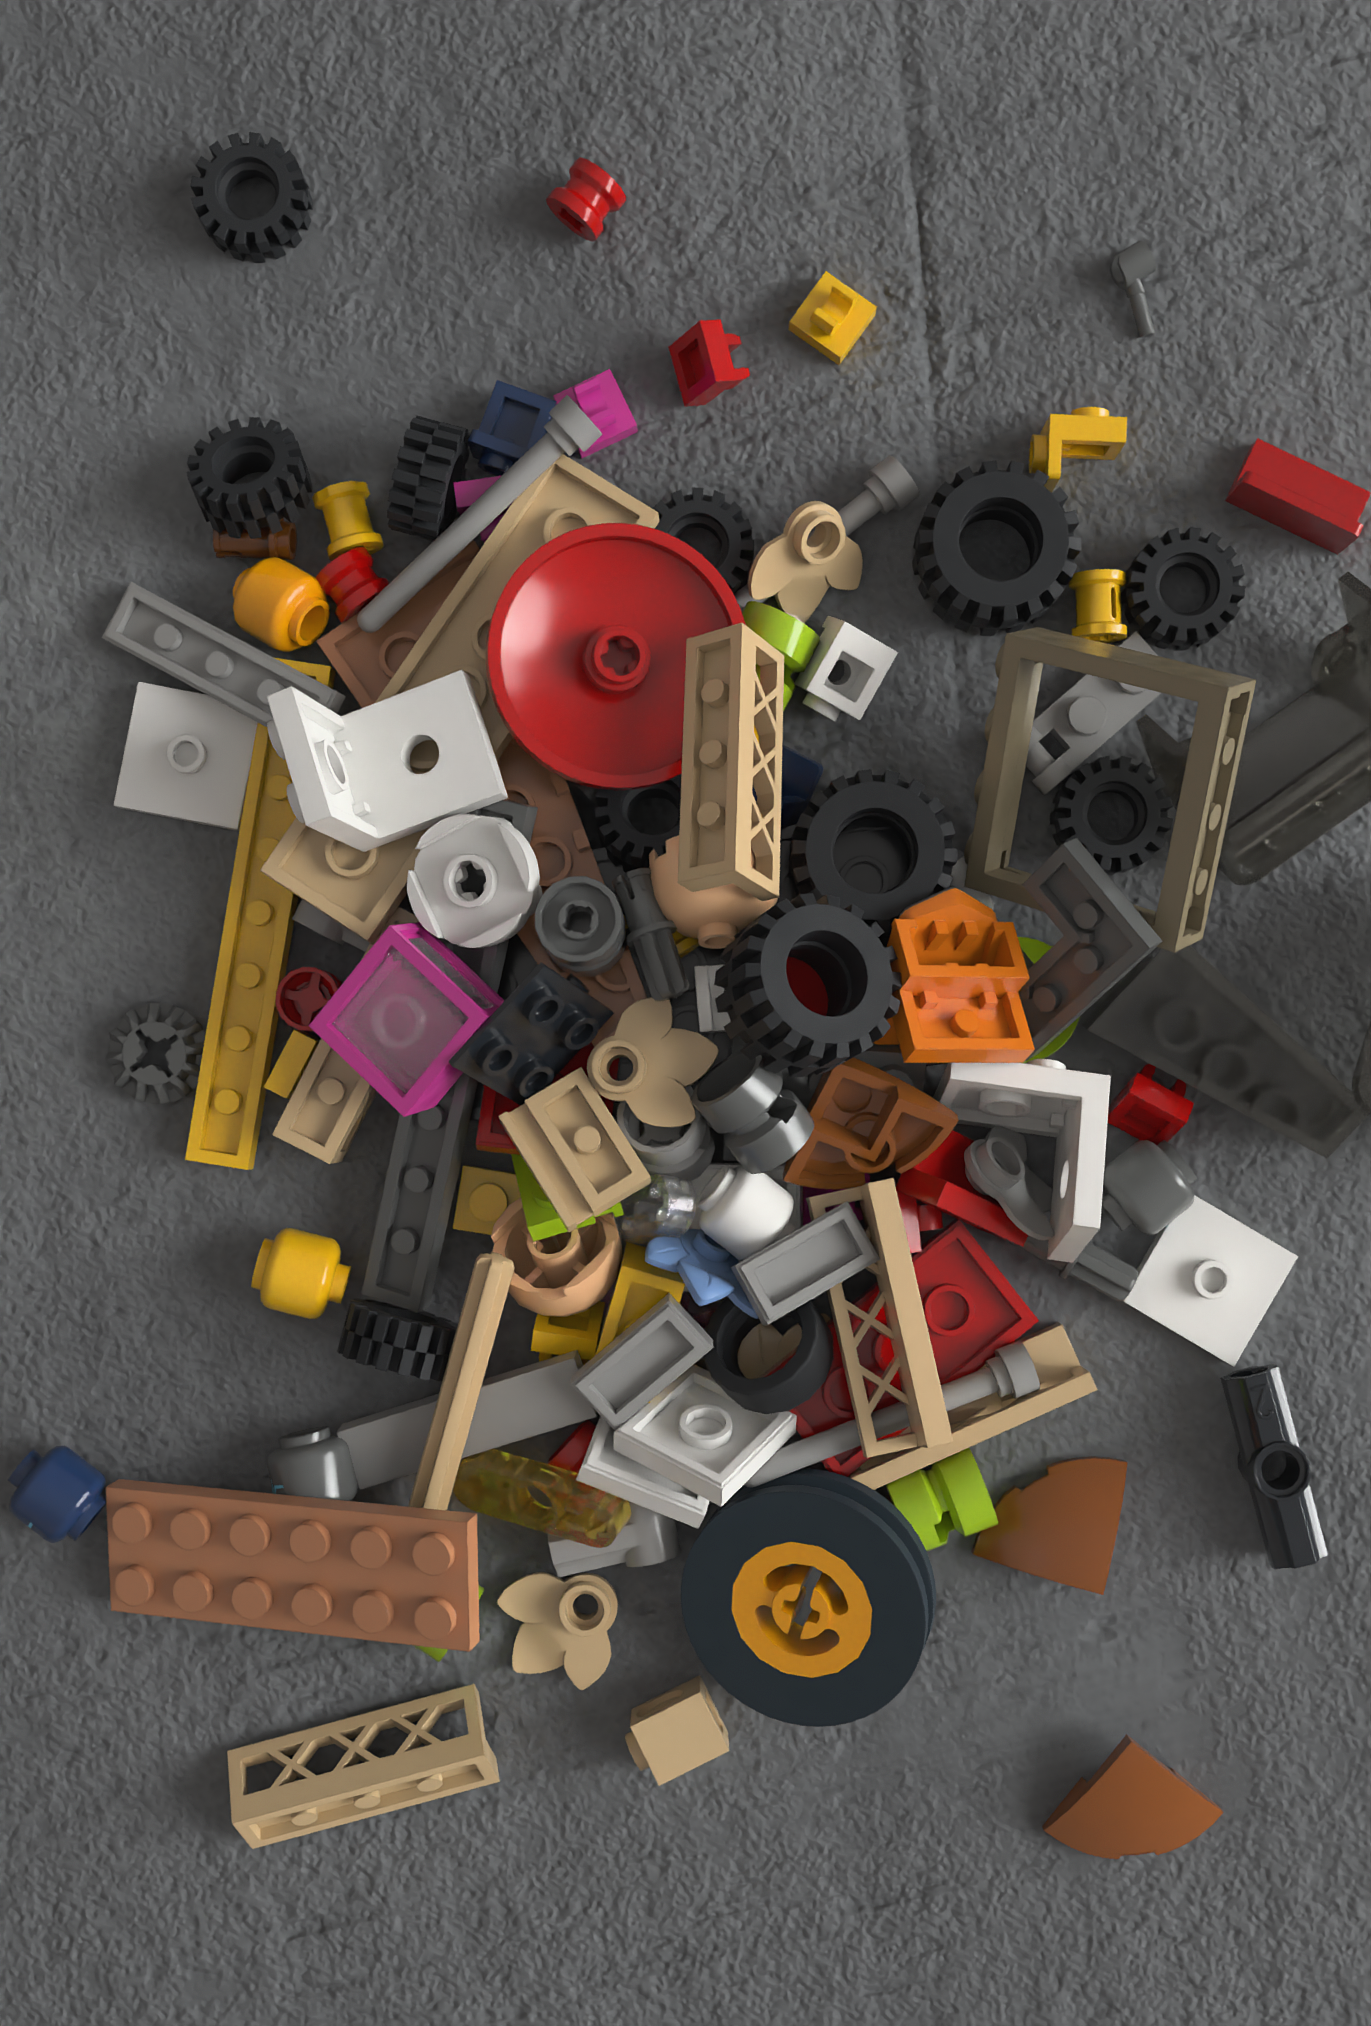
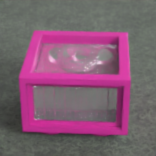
(406, 1016)

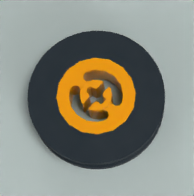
(866, 1610)

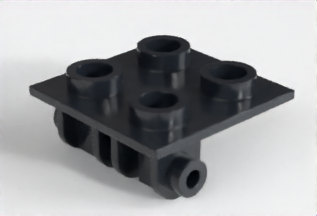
(532, 1035)

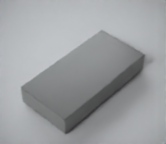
(805, 1263)
(642, 1361)

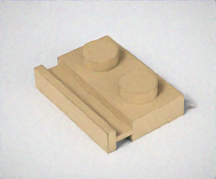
(575, 1149)

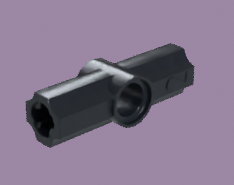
(1286, 1503)

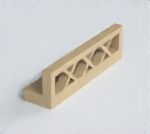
(726, 760)
(330, 1096)
(905, 1328)
(1060, 1382)
(362, 1789)

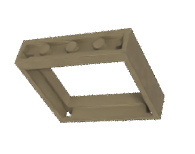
(1205, 790)

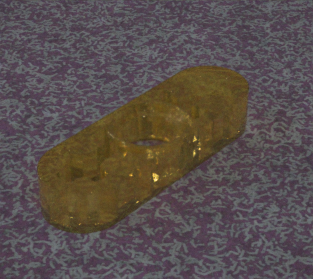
(497, 1487)

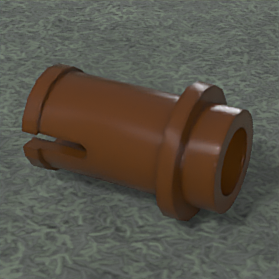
(278, 545)

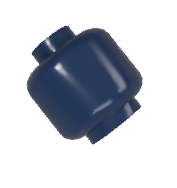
(57, 1493)

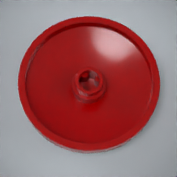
(595, 651)

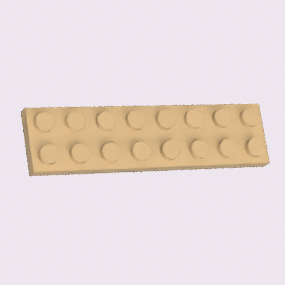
(368, 886)

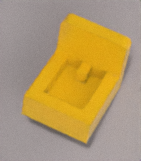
(1082, 435)

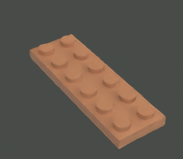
(294, 1563)

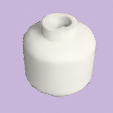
(744, 1211)

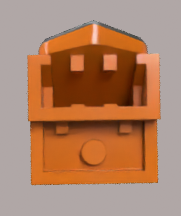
(957, 984)

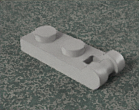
(1084, 721)

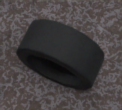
(785, 1387)

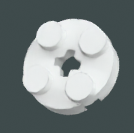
(440, 867)

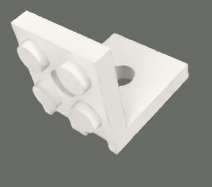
(356, 768)
(1045, 1102)

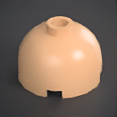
(707, 914)
(561, 1271)

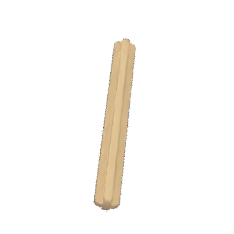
(462, 1381)

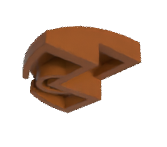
(864, 1126)
(1060, 1523)
(1131, 1808)

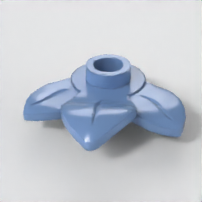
(701, 1265)

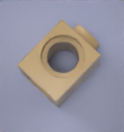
(677, 1731)

